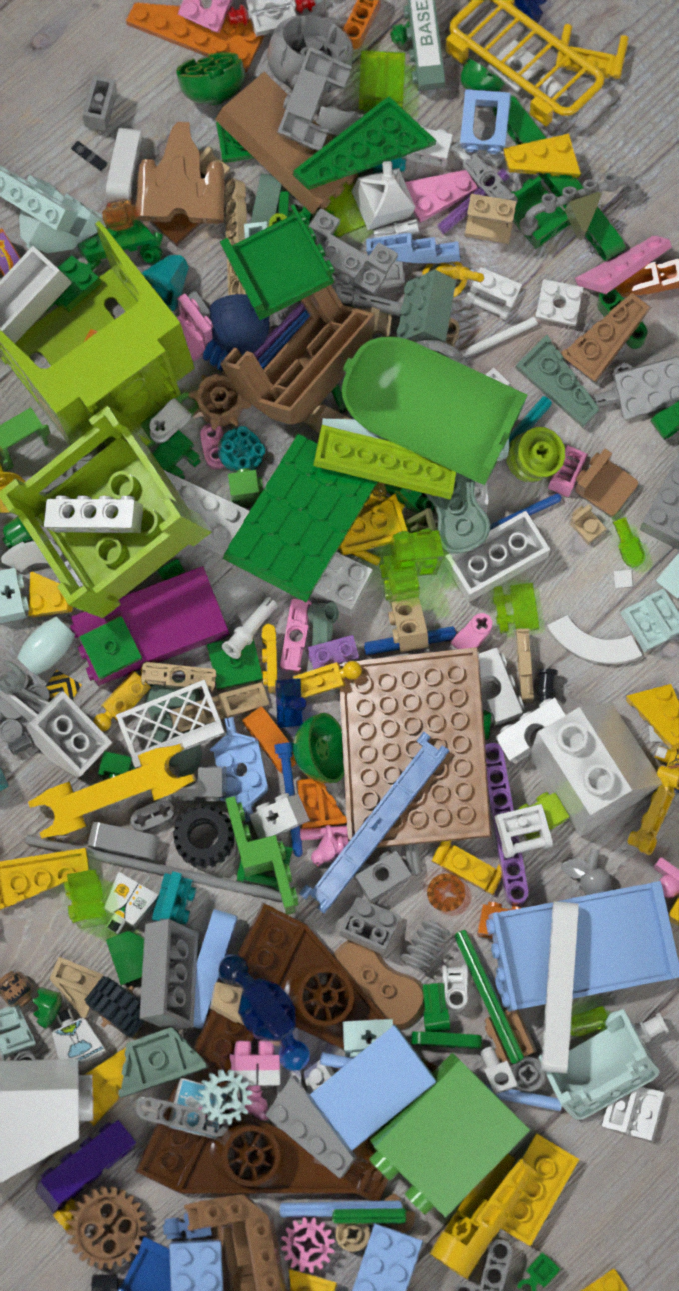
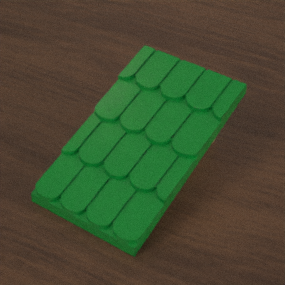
(298, 522)

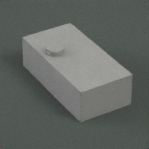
(169, 975)

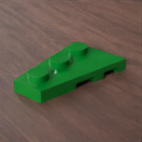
(127, 238)

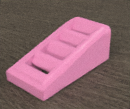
(563, 484)

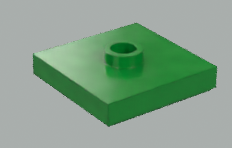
(110, 647)
(232, 671)

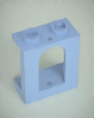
(490, 99)

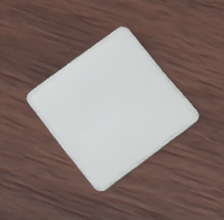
(623, 578)

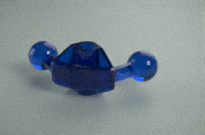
(266, 1011)

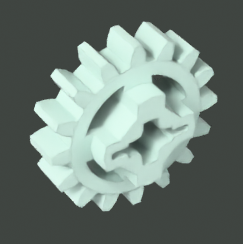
(219, 1104)

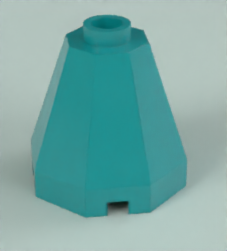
(168, 278)

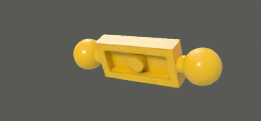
(327, 678)
(121, 700)

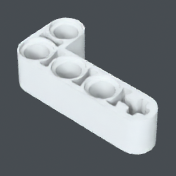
(123, 165)

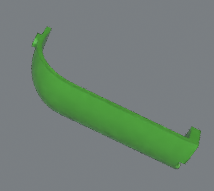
(431, 405)

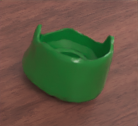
(49, 1006)

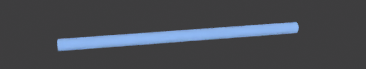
(509, 1095)

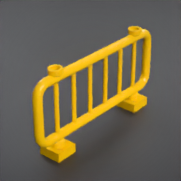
(542, 105)

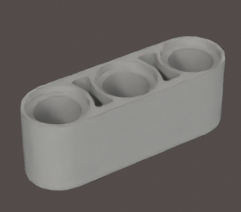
(123, 841)

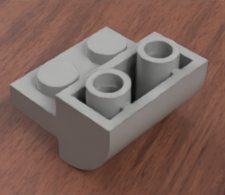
(370, 926)

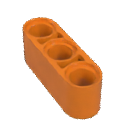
(361, 26)
(267, 732)

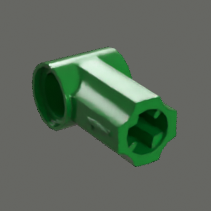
(435, 1014)

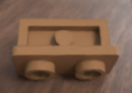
(520, 1031)

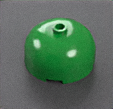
(211, 78)

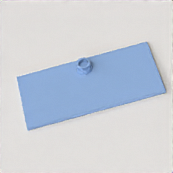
(373, 1087)

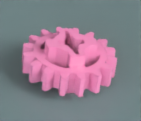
(304, 1258)

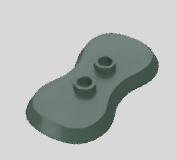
(461, 519)
(186, 760)

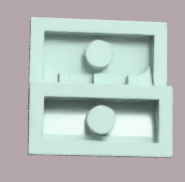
(652, 620)

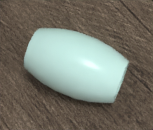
(46, 646)

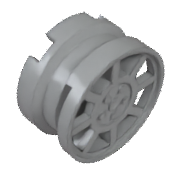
(528, 1074)

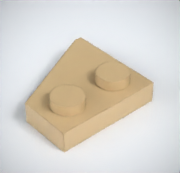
(74, 983)

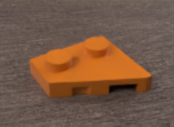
(319, 805)

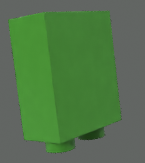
(447, 1138)

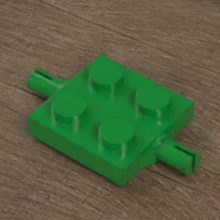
(82, 284)

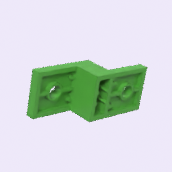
(262, 855)

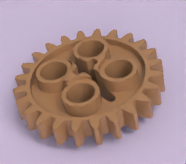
(89, 1212)

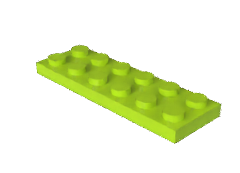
(381, 462)

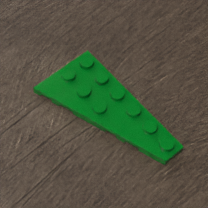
(375, 138)

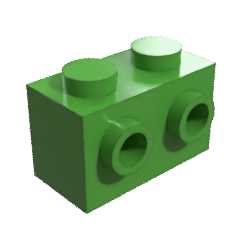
(245, 487)

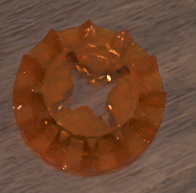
(441, 882)

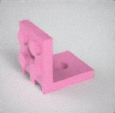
(211, 17)
(195, 326)

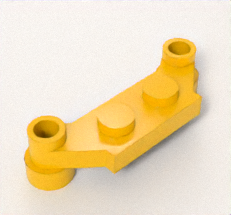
(661, 799)

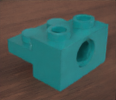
(174, 886)

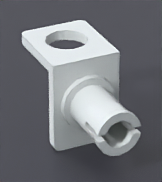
(497, 1071)

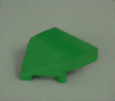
(127, 955)

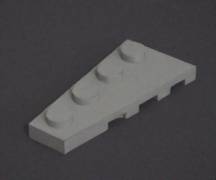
(310, 1128)

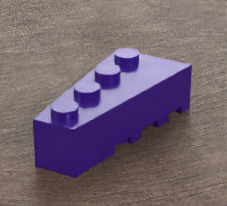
(84, 1165)

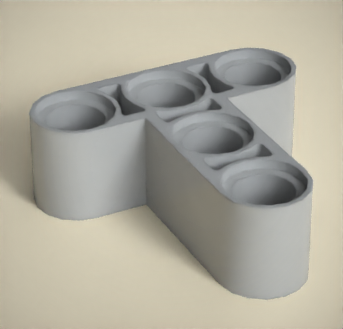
(491, 1263)

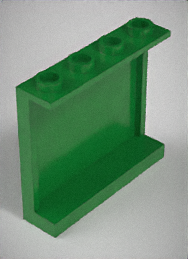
(280, 264)

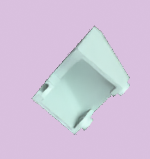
(604, 1068)

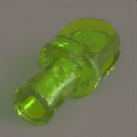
(629, 545)

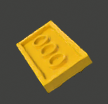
(541, 1190)

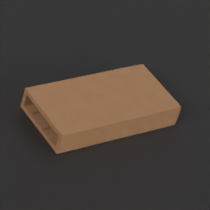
(254, 122)

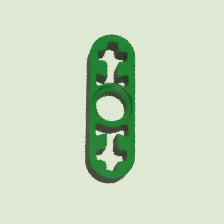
(447, 1040)

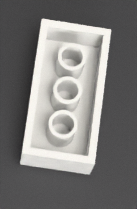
(502, 556)

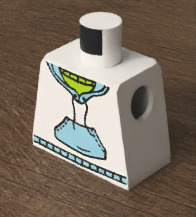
(76, 1039)

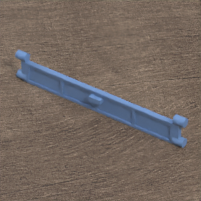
(377, 824)

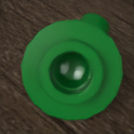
(398, 34)
(152, 254)

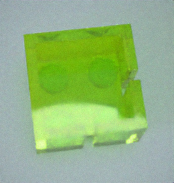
(85, 894)

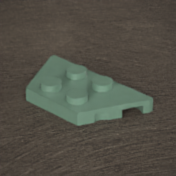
(158, 1061)

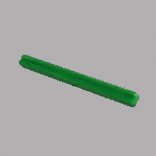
(489, 996)

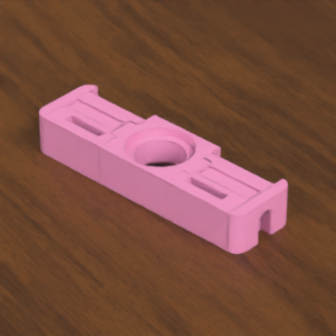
(292, 650)

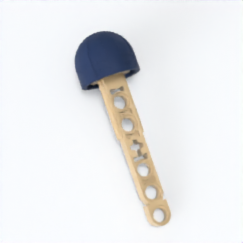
(233, 315)

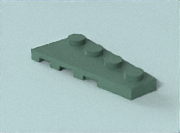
(552, 376)

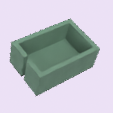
(426, 307)

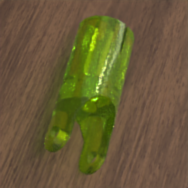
(588, 1021)

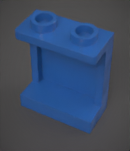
(149, 1269)

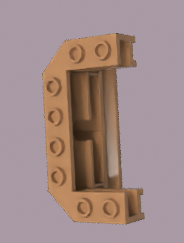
(307, 364)
(248, 1241)

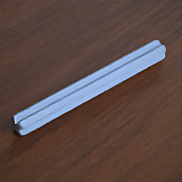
(325, 1209)

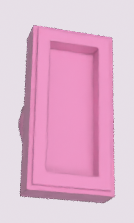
(670, 878)

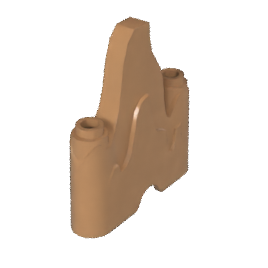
(177, 183)

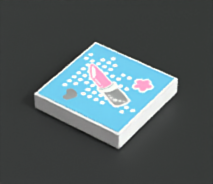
(188, 1095)

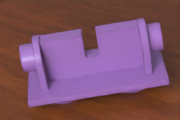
(333, 651)

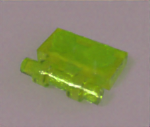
(523, 606)

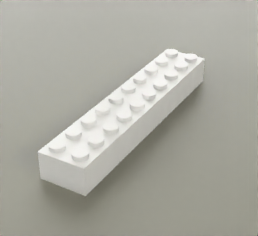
(342, 581)

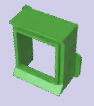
(18, 429)

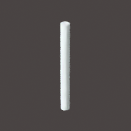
(497, 338)

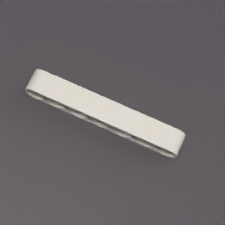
(559, 987)

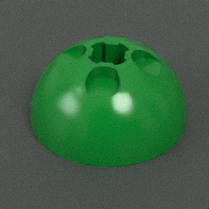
(320, 748)

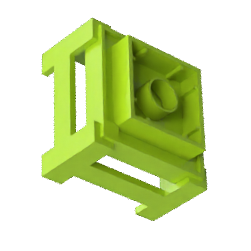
(108, 562)

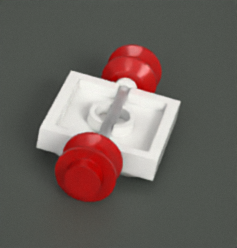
(266, 14)

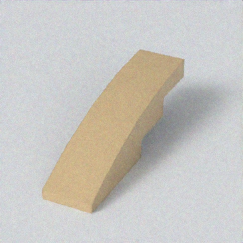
(227, 705)

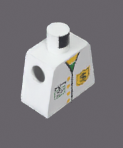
(128, 903)

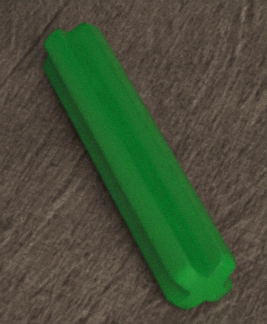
(369, 1216)

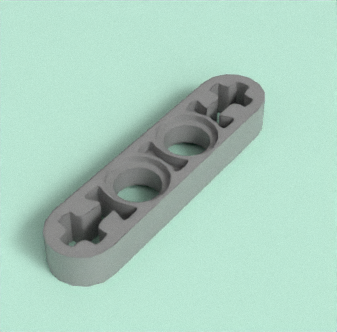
(180, 1119)

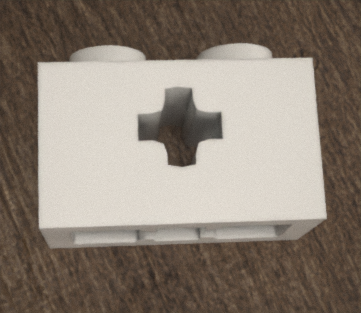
(290, 813)

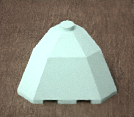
(50, 240)

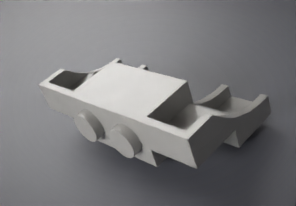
(307, 93)
(349, 263)

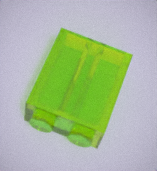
(381, 77)

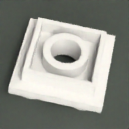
(521, 58)
(553, 291)

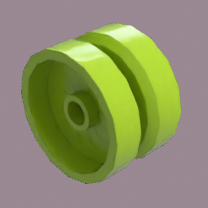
(535, 454)

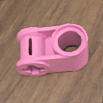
(471, 636)

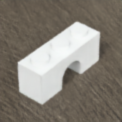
(506, 705)
(516, 738)

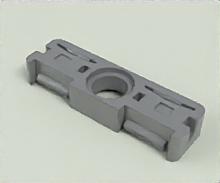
(481, 172)

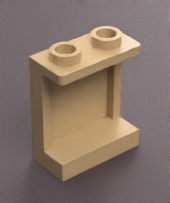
(490, 218)

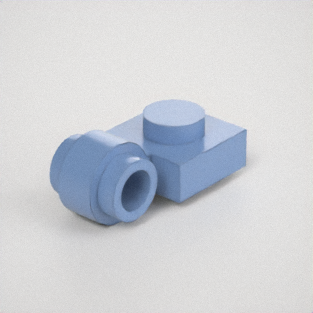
(173, 1229)

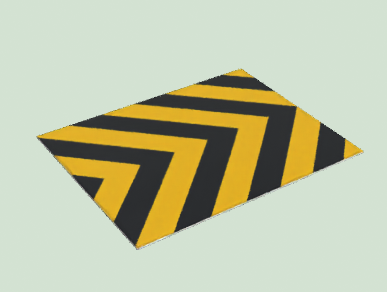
(61, 682)

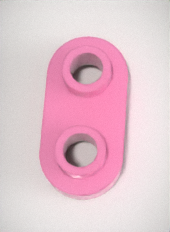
(210, 446)

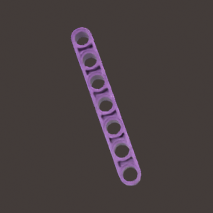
(503, 790)

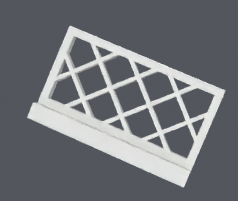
(189, 739)

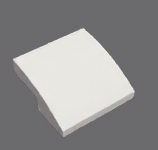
(636, 1113)

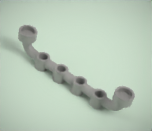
(631, 192)

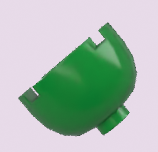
(479, 78)

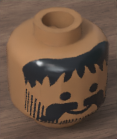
(15, 989)

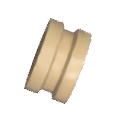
(349, 1244)

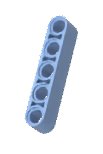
(212, 952)

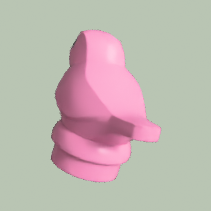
(329, 848)
(259, 1105)

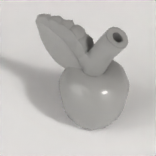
(592, 879)

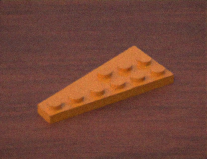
(166, 24)

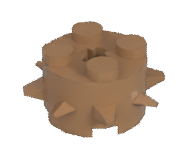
(215, 412)

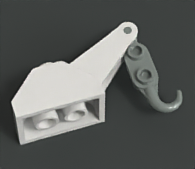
(59, 728)

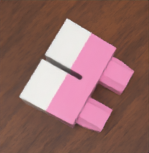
(256, 1068)

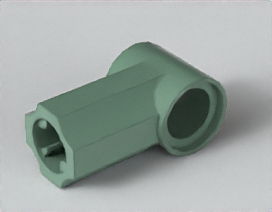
(322, 617)

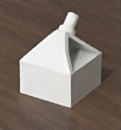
(383, 198)

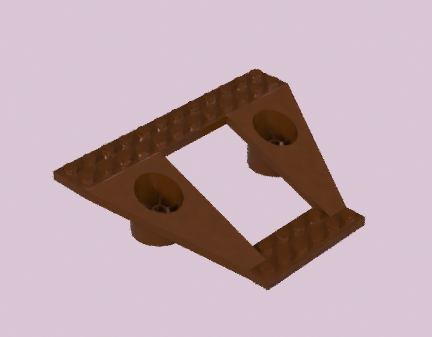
(185, 1162)

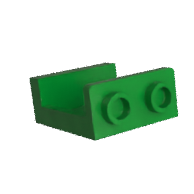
(548, 223)

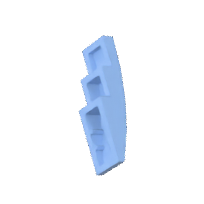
(417, 250)

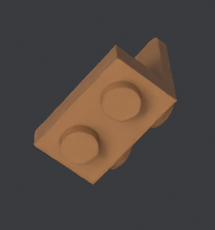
(605, 484)

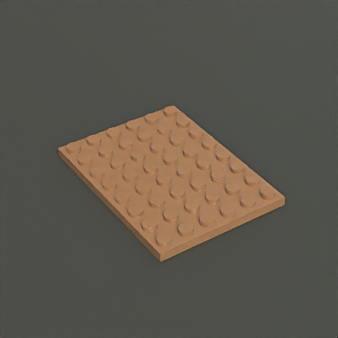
(380, 726)

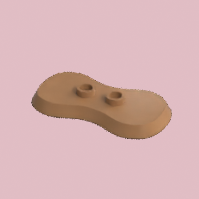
(392, 992)

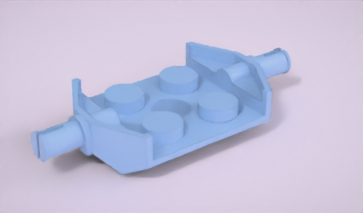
(237, 749)

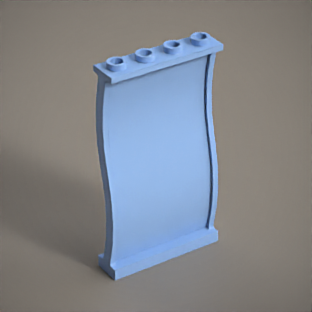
(619, 945)

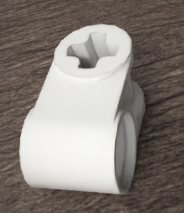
(170, 418)
(455, 982)

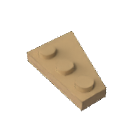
(226, 1002)

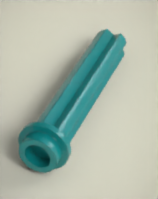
(532, 417)

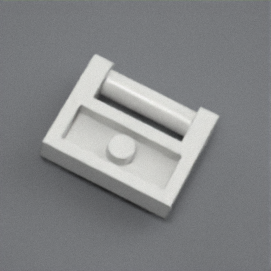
(497, 288)
(520, 823)

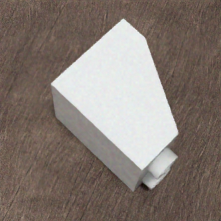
(593, 765)
(40, 1110)

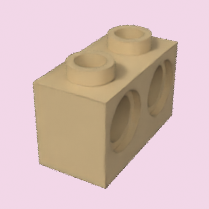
(409, 624)

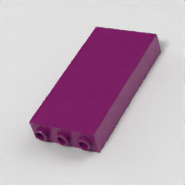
(161, 620)

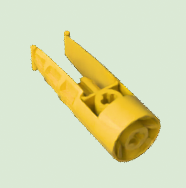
(481, 1216)

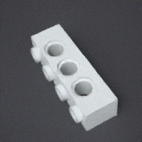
(127, 521)

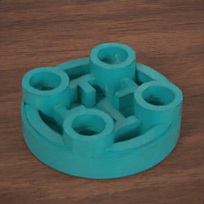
(240, 449)

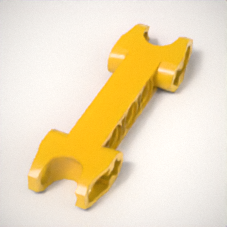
(151, 776)

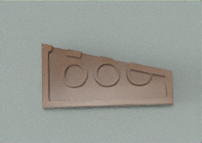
(605, 339)

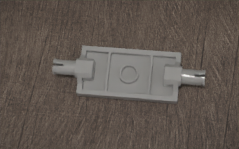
(643, 388)

